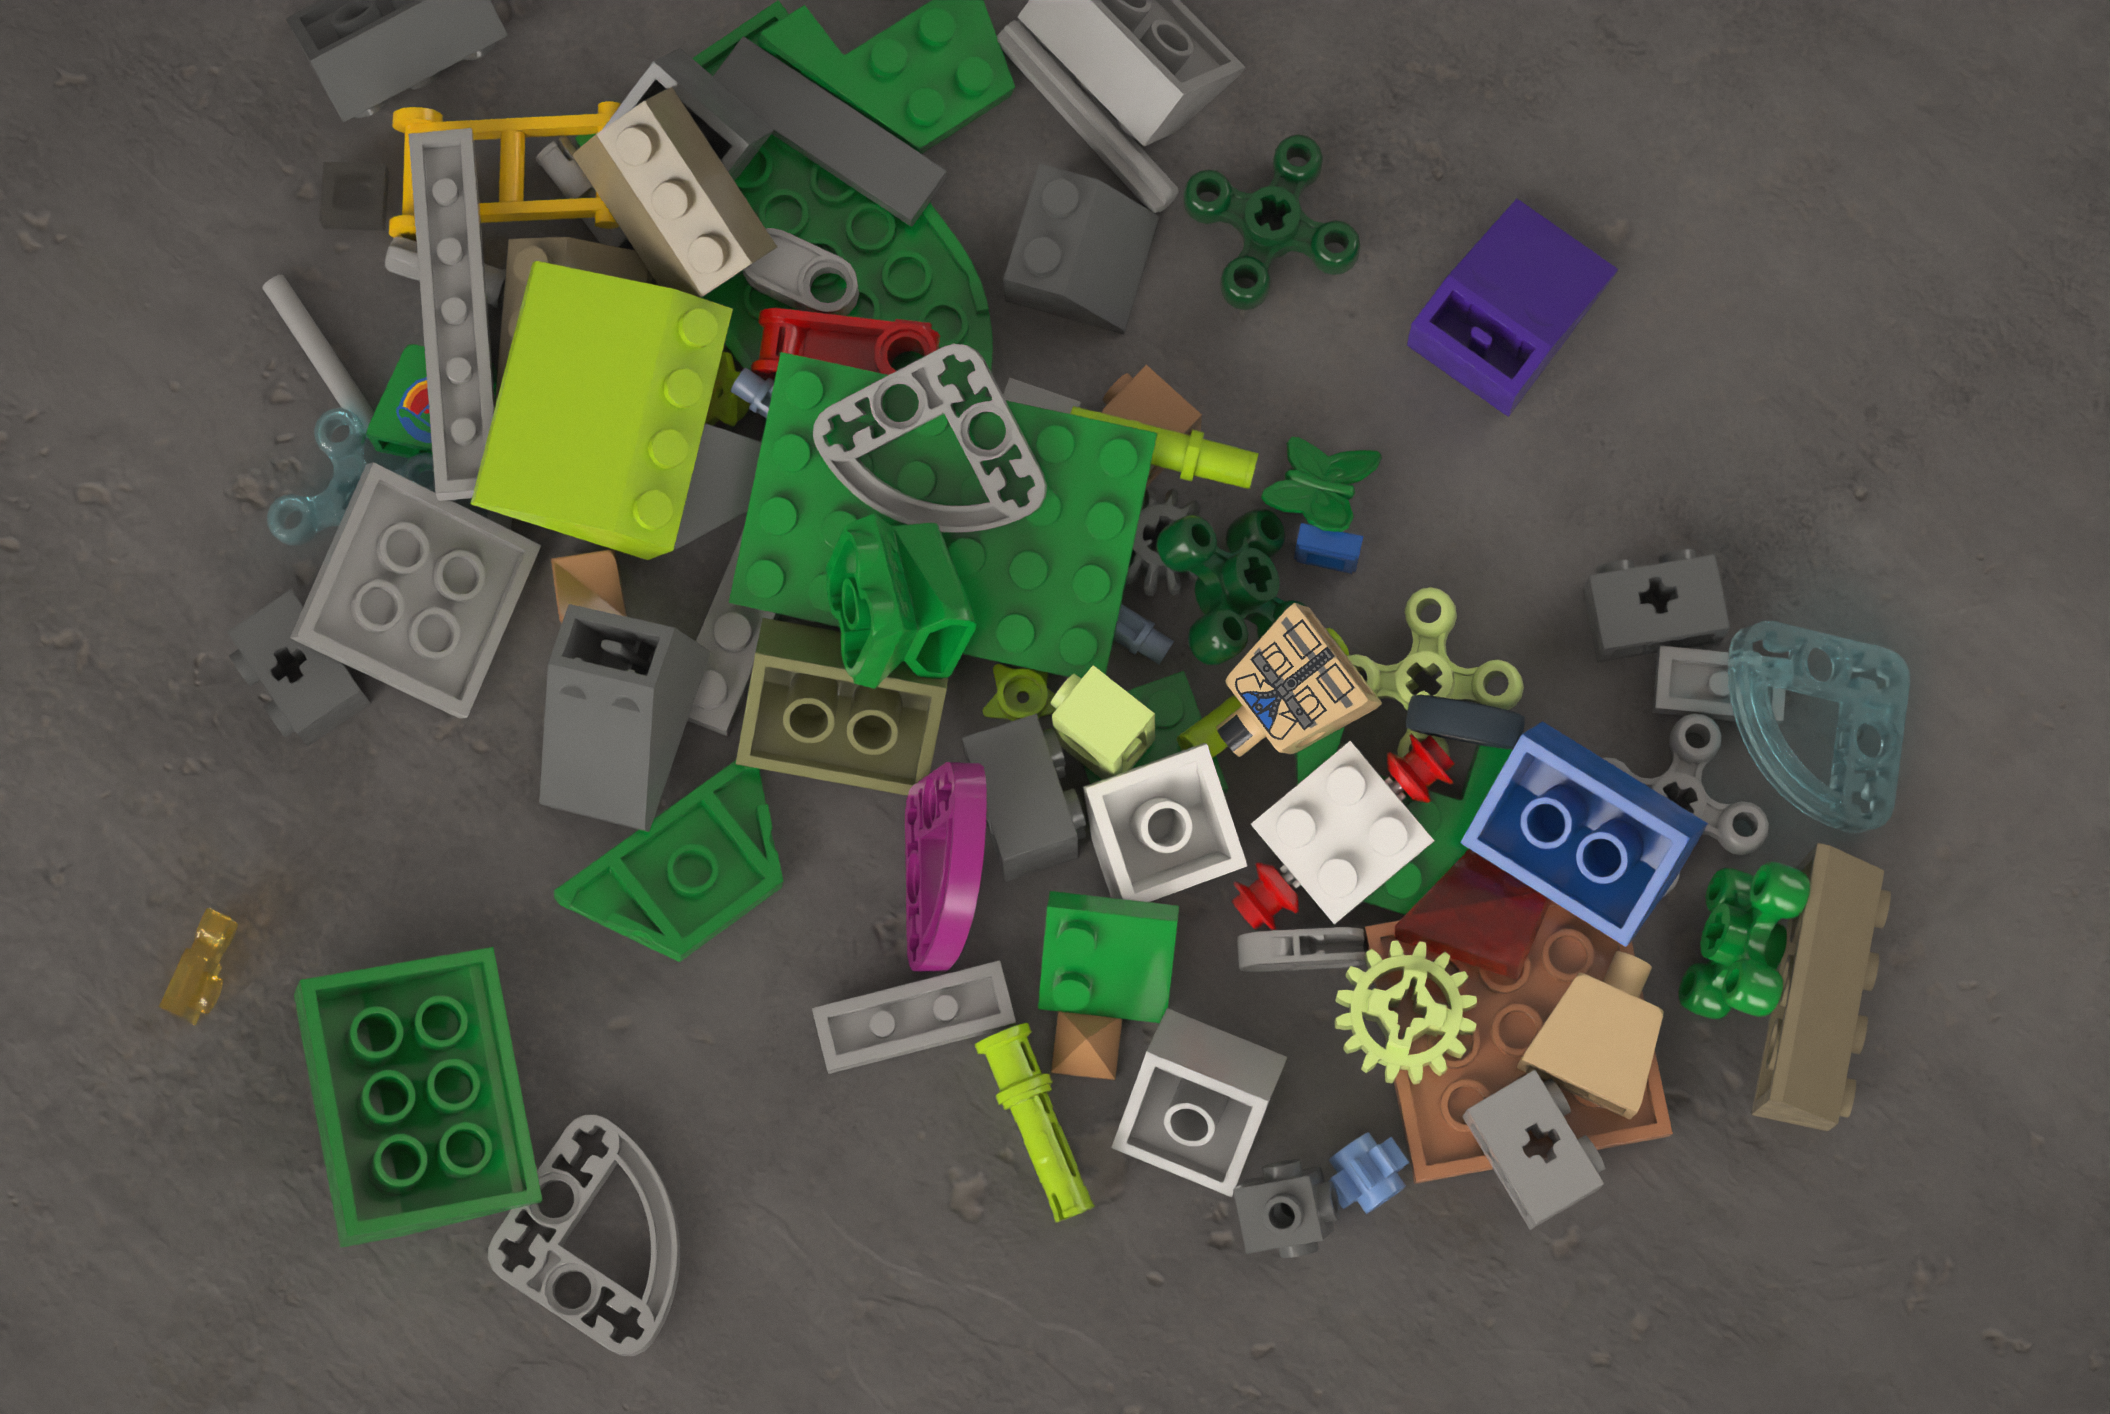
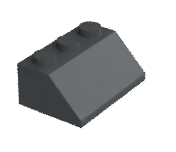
(385, 46)

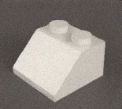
(1163, 827)

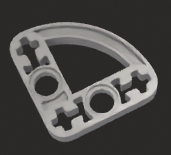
(934, 401)
(554, 1261)

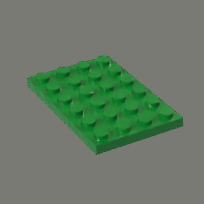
(1037, 587)

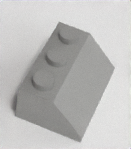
(1138, 57)

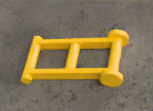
(512, 138)

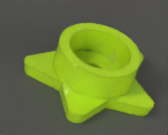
(723, 403)
(1011, 683)

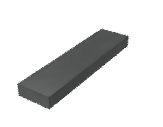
(832, 133)

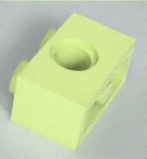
(1101, 723)

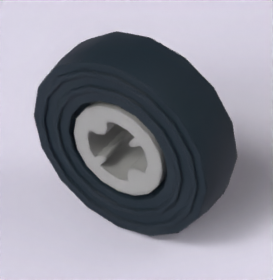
(1464, 721)

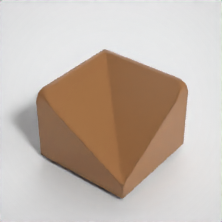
(589, 582)

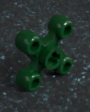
(1260, 242)
(1228, 584)

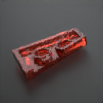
(1477, 917)

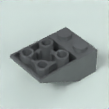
(615, 714)

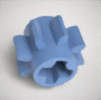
(1368, 1172)

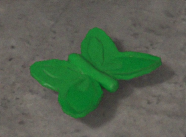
(1320, 484)

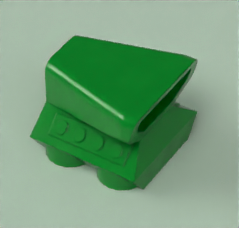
(897, 600)

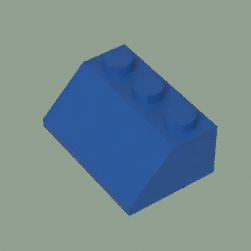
(1583, 832)

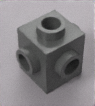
(1268, 1221)

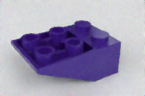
(1509, 306)

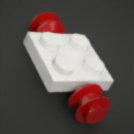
(1342, 832)

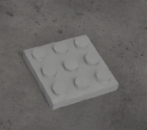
(415, 591)

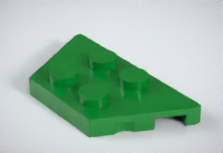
(690, 873)

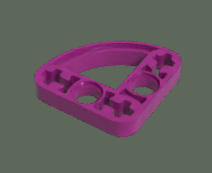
(943, 862)

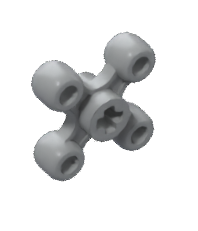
(1685, 783)

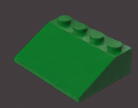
(416, 1095)

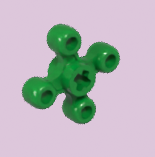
(1744, 941)

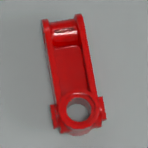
(839, 340)

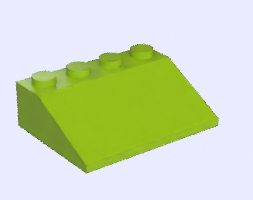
(602, 408)

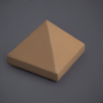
(1086, 1046)

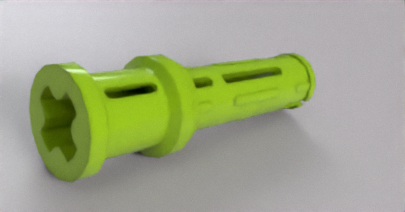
(1025, 1093)

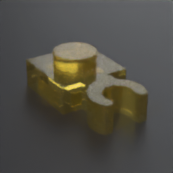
(196, 980)

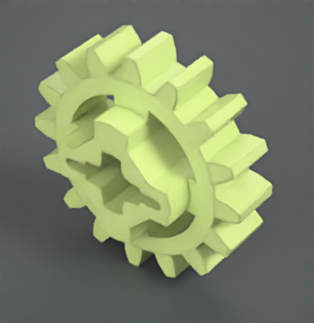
(1436, 1017)

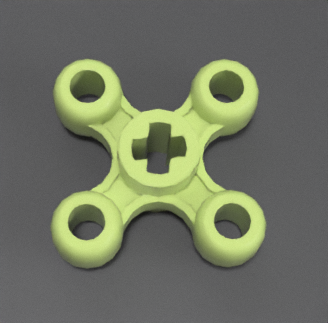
(1430, 655)

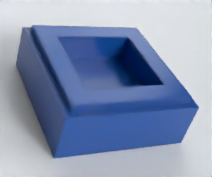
(1328, 548)

